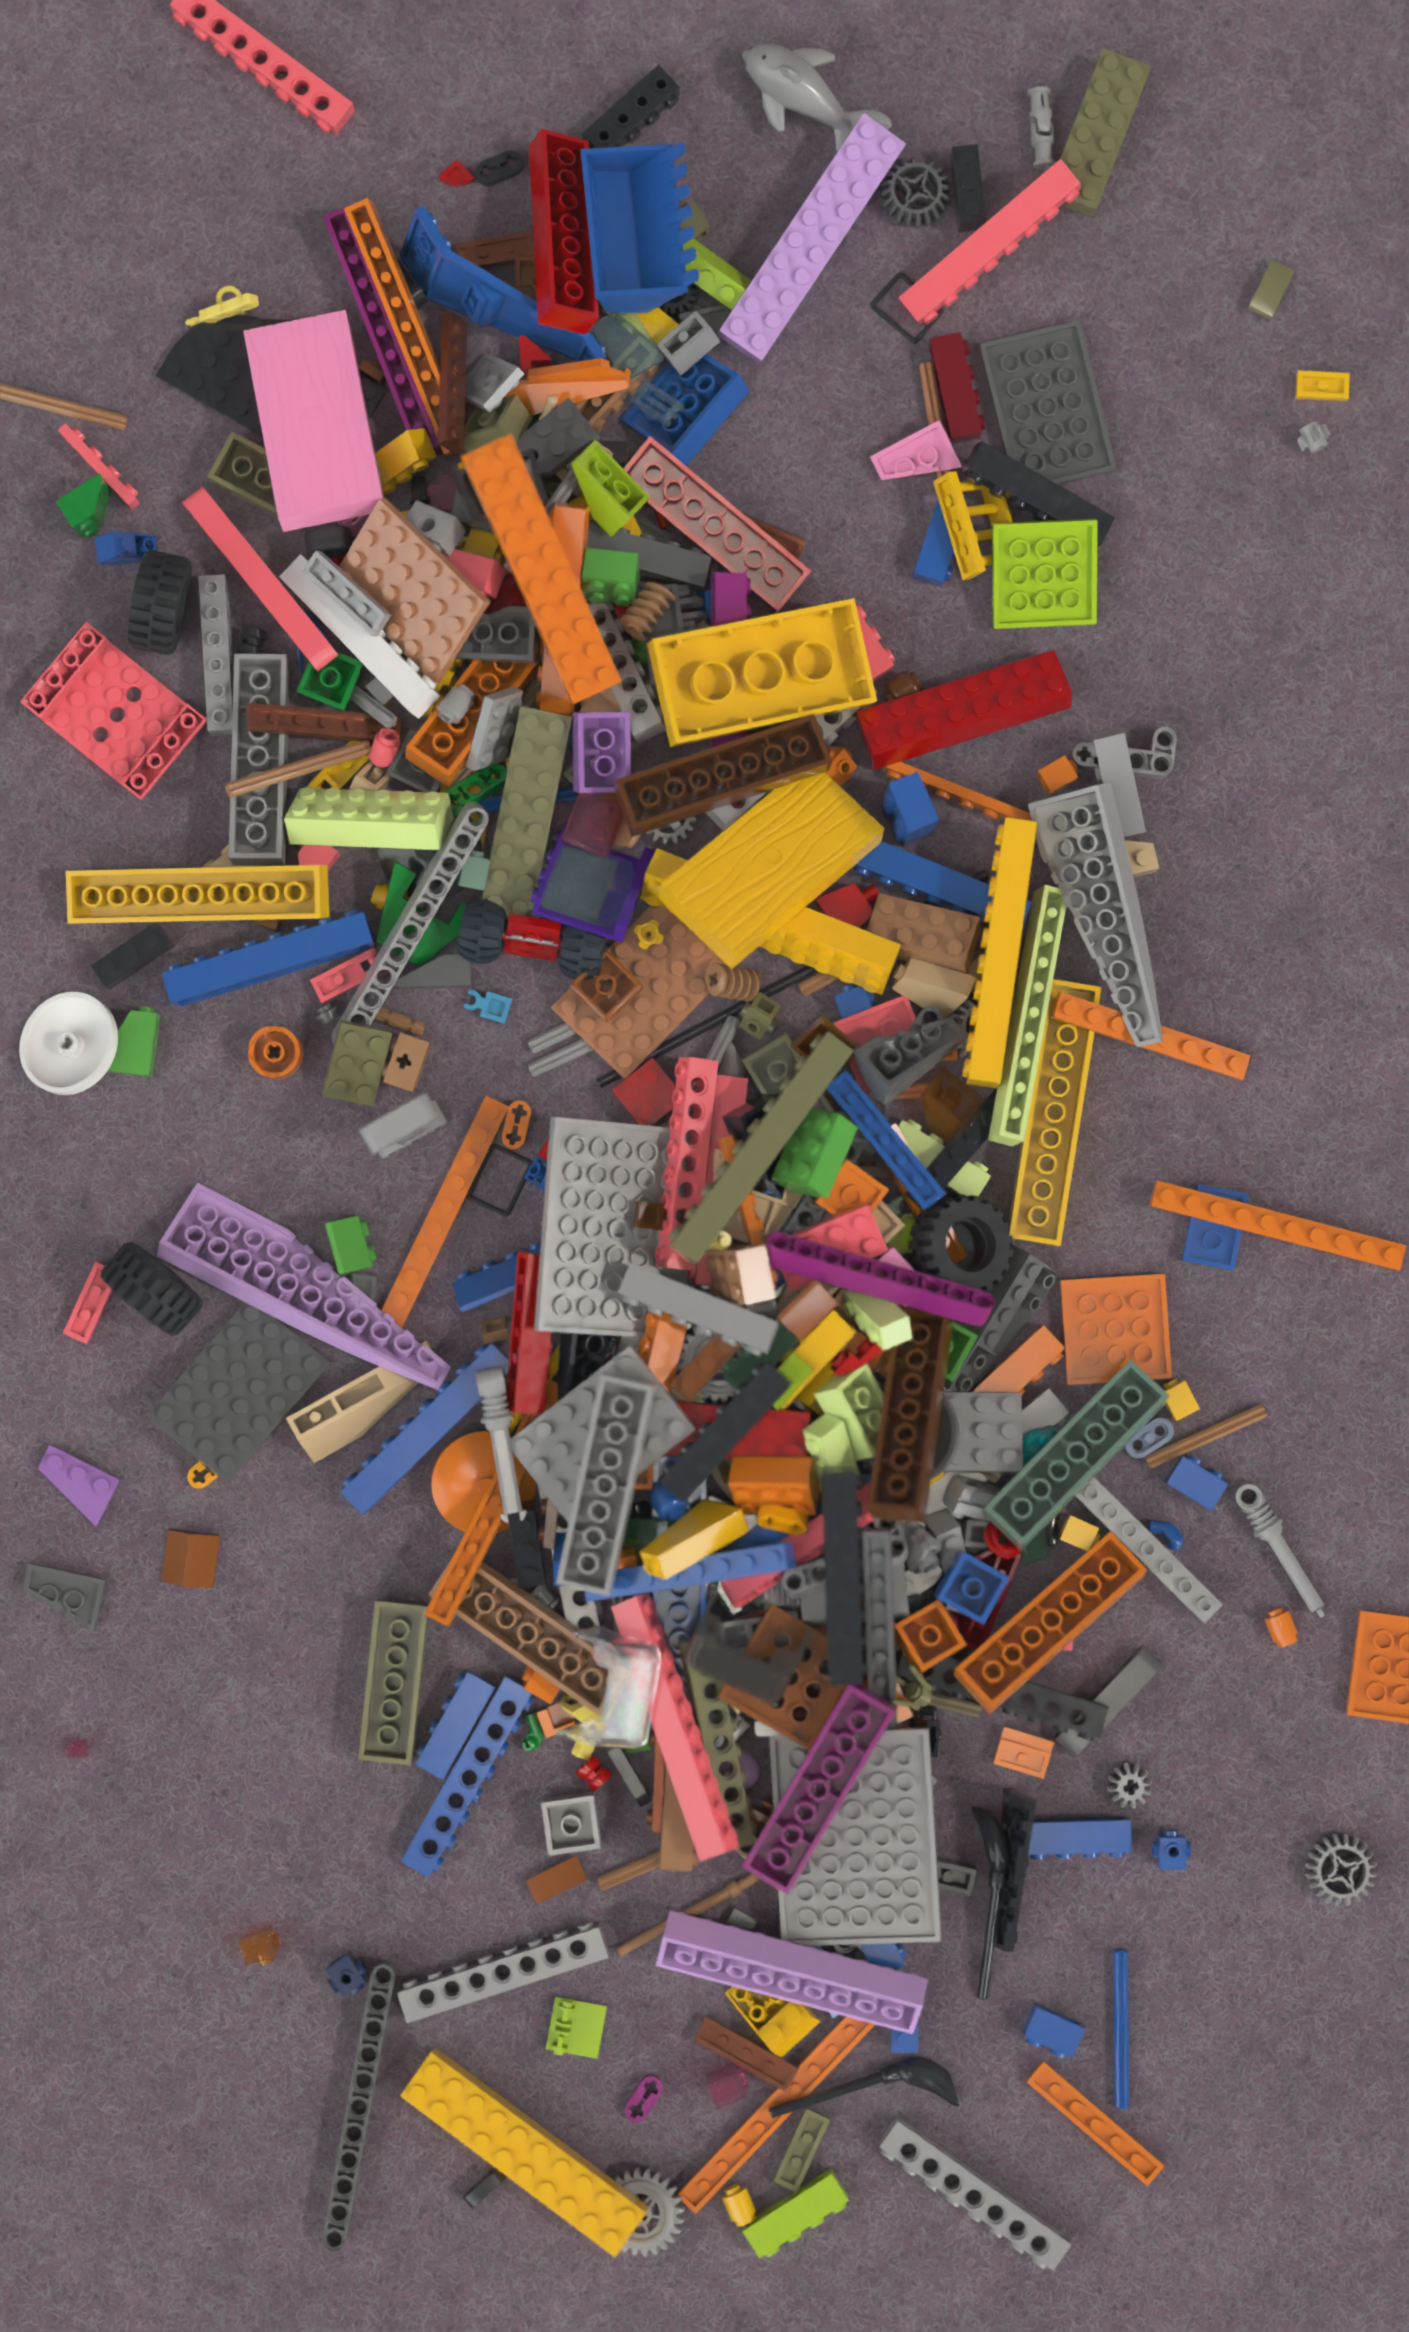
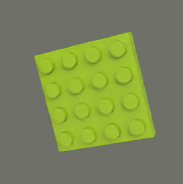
(1044, 573)

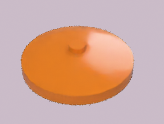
(463, 1476)

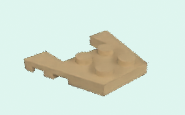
(769, 1209)

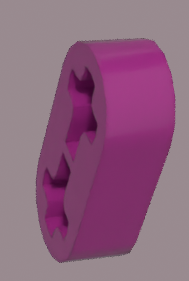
(649, 2101)

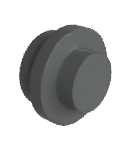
(326, 1013)

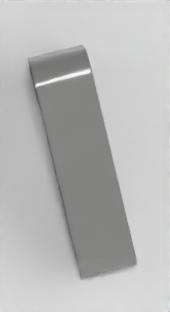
(1146, 757)

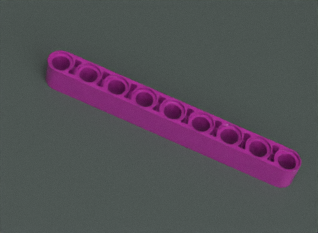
(878, 1279)

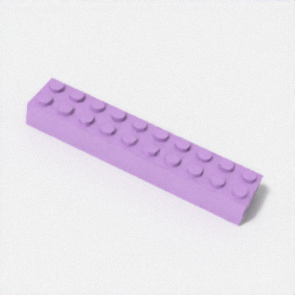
(811, 238)
(792, 1972)

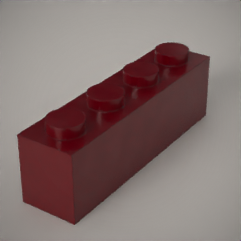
(956, 388)

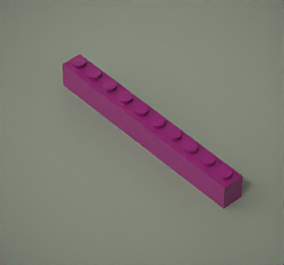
(379, 327)

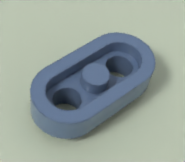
(1149, 1439)

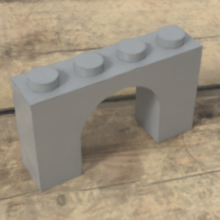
(814, 1605)

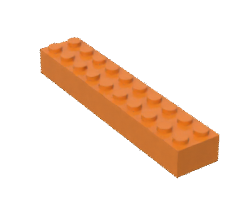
(540, 569)

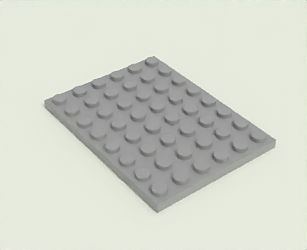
(588, 1224)
(877, 1859)

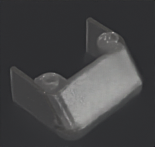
(628, 1692)

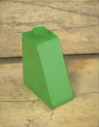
(137, 1043)

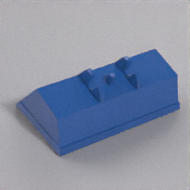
(637, 226)

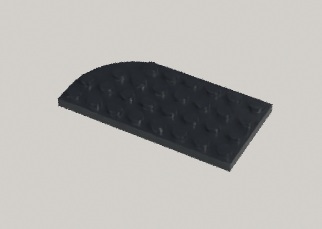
(215, 370)

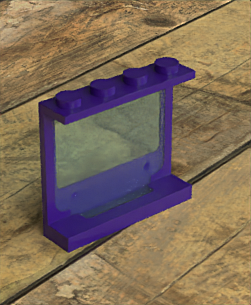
(590, 890)

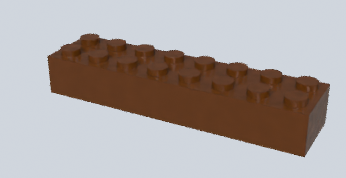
(722, 775)
(910, 1420)

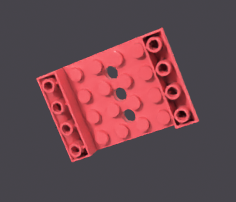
(91, 682)

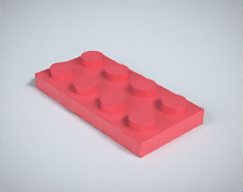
(849, 1231)

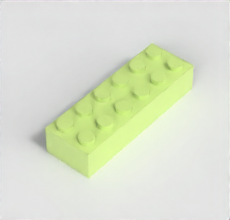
(369, 818)

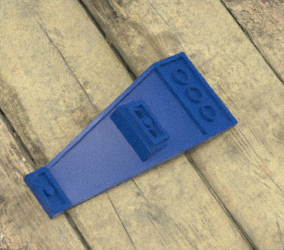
(481, 296)

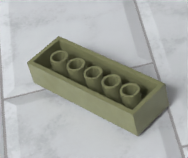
(1102, 126)
(393, 1682)

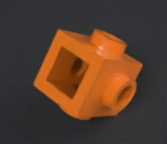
(842, 765)

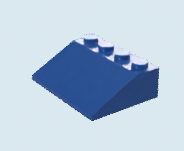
(709, 396)

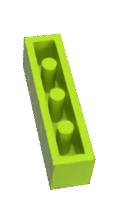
(717, 275)
(795, 2213)

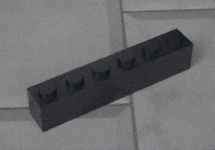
(1030, 489)
(726, 1430)

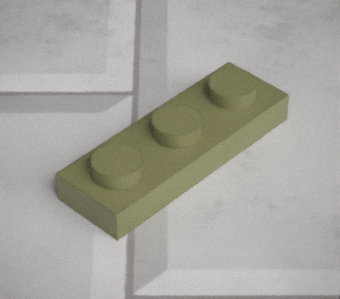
(801, 2149)

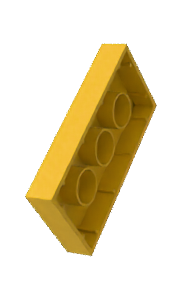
(761, 672)
(770, 865)

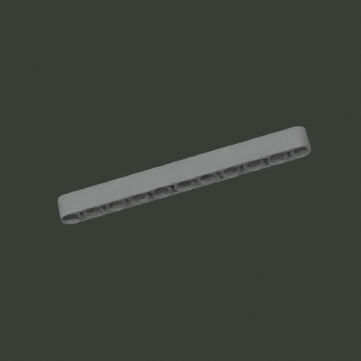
(420, 919)

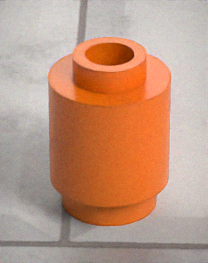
(1281, 1627)

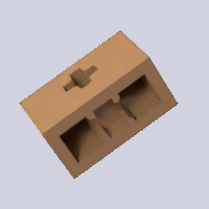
(417, 1054)

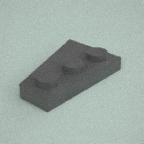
(67, 1591)

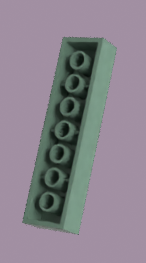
(1075, 1455)

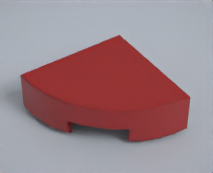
(456, 175)

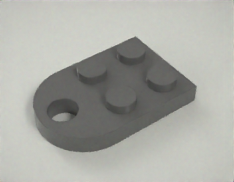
(558, 438)

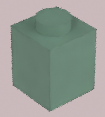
(474, 871)

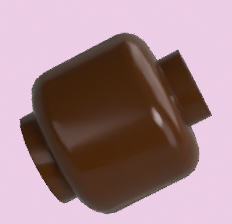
(903, 685)

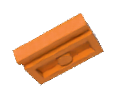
(1023, 1752)

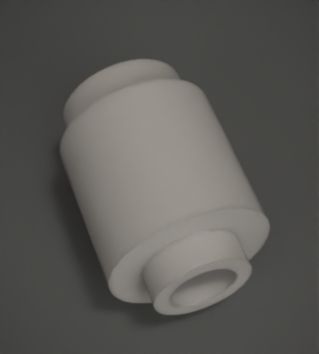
(456, 704)

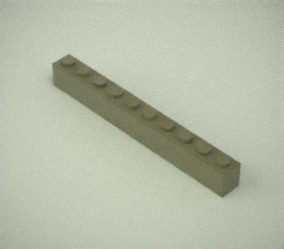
(760, 1147)

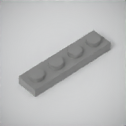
(346, 593)

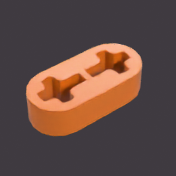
(522, 1126)

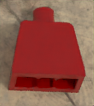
(849, 904)

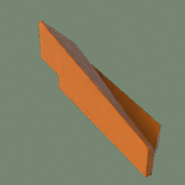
(570, 380)

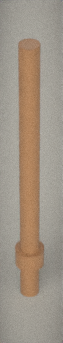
(733, 1889)

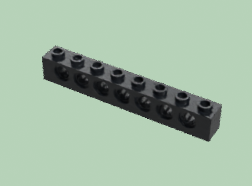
(1094, 1711)

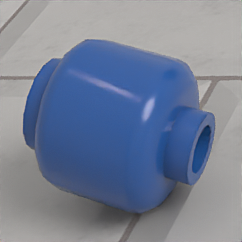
(666, 1503)

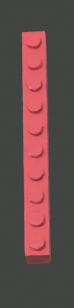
(680, 1737)

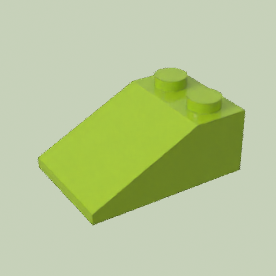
(607, 488)

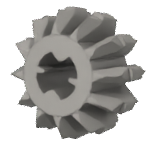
(1121, 1781)

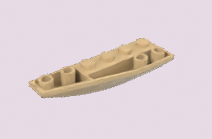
(348, 1411)

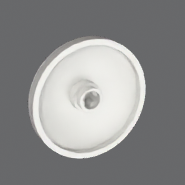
(68, 1043)

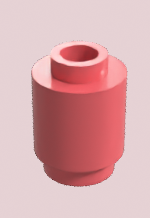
(384, 747)

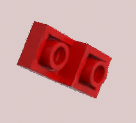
(848, 1362)

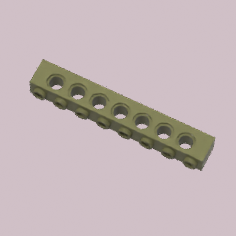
(728, 1751)

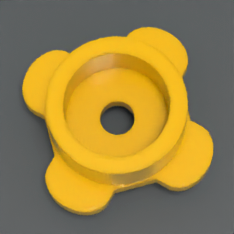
(642, 930)

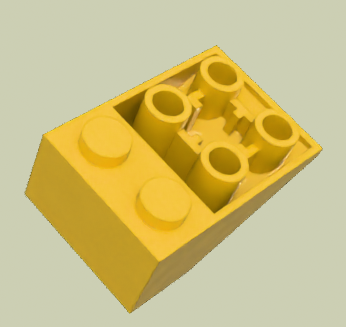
(775, 2020)

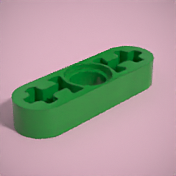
(479, 779)

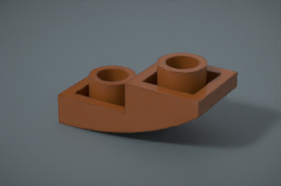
(556, 1880)

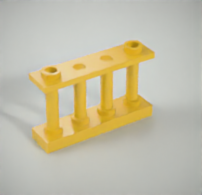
(959, 524)

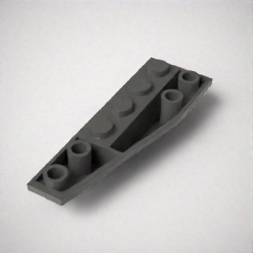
(1015, 1305)

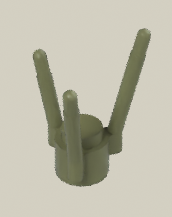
(917, 1693)

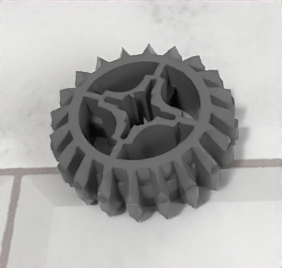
(907, 185)

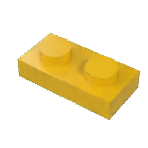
(1322, 385)

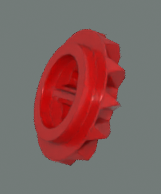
(1006, 1550)

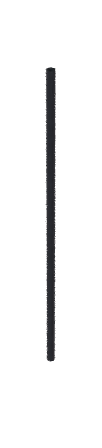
(732, 1011)

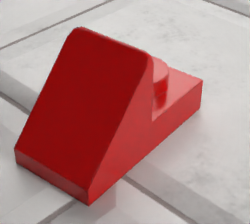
(531, 356)

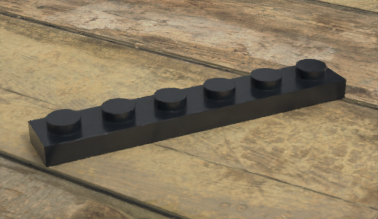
(962, 1145)

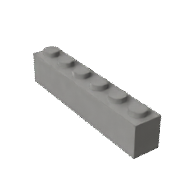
(698, 1308)

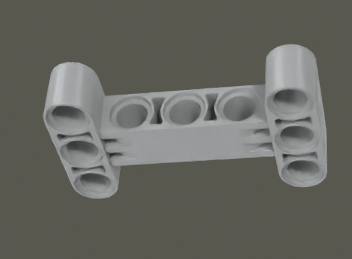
(403, 1126)

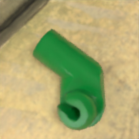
(535, 1734)

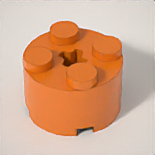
(290, 1054)

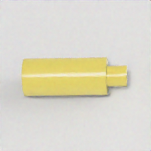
(721, 1242)

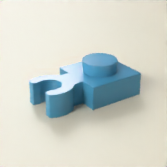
(492, 1007)

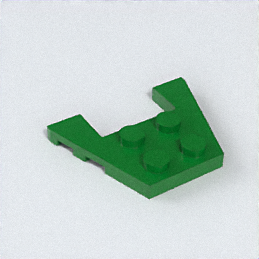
(438, 931)

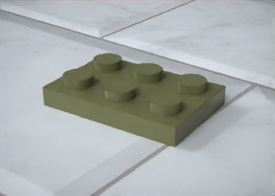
(356, 1063)

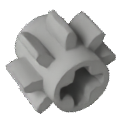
(1313, 437)

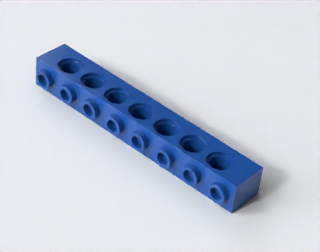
(416, 1854)

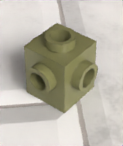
(759, 1016)

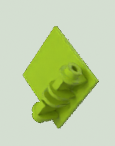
(576, 2027)

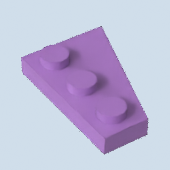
(80, 1482)

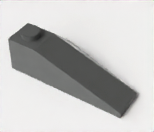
(504, 638)

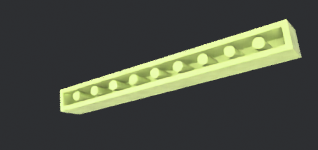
(1028, 1016)

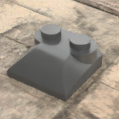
(409, 773)

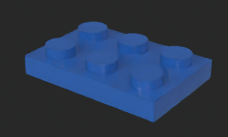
(1210, 1242)

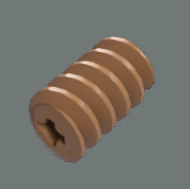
(644, 610)
(733, 983)

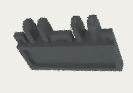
(673, 621)

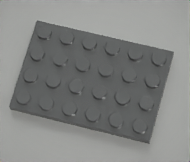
(1049, 403)
(238, 1391)

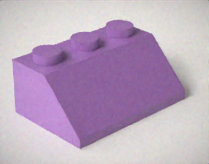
(600, 750)

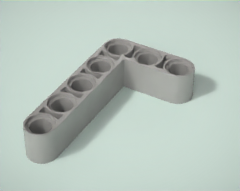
(806, 1572)

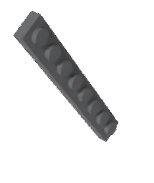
(880, 1614)

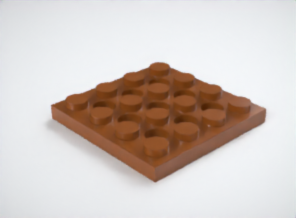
(780, 1718)

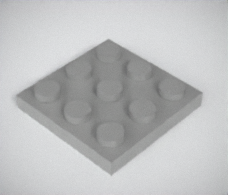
(987, 1432)

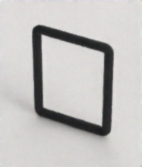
(873, 305)
(504, 1213)

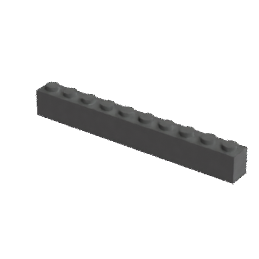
(656, 559)

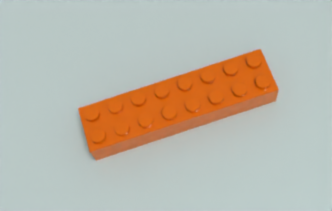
(1050, 1622)

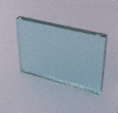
(627, 342)

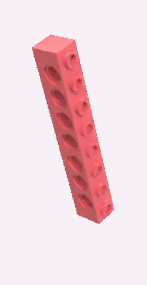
(330, 119)
(695, 1151)

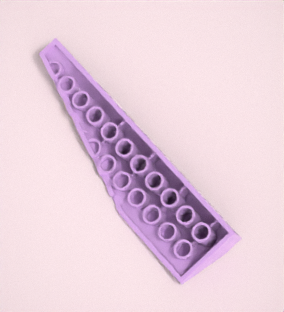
(288, 1281)

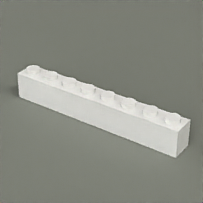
(375, 652)

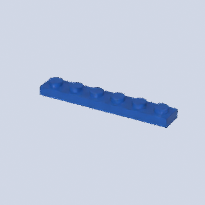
(885, 1140)

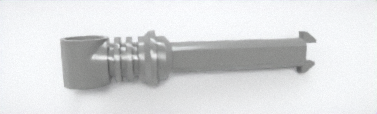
(497, 1420)
(1269, 1529)

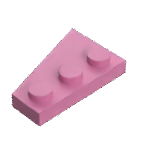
(917, 454)

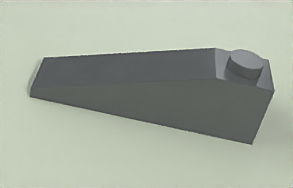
(901, 1059)

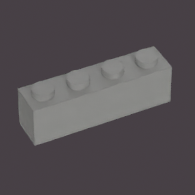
(1116, 768)

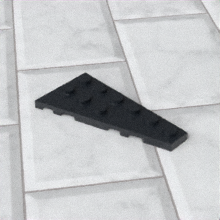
(1017, 1826)

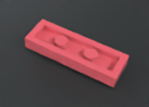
(89, 1306)

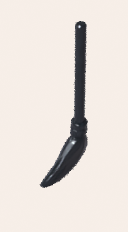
(998, 1856)
(913, 2070)

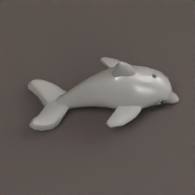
(793, 83)

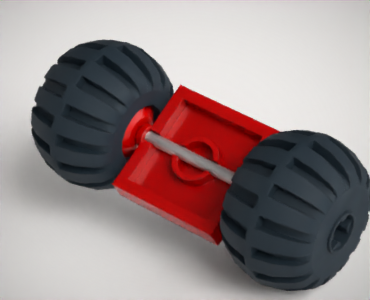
(483, 932)

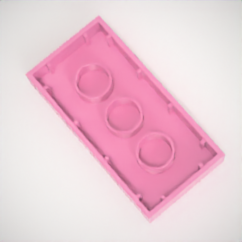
(314, 420)

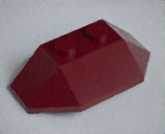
(971, 1630)

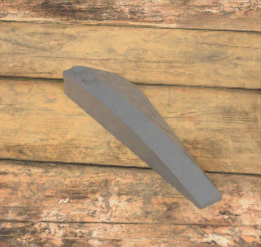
(1090, 863)

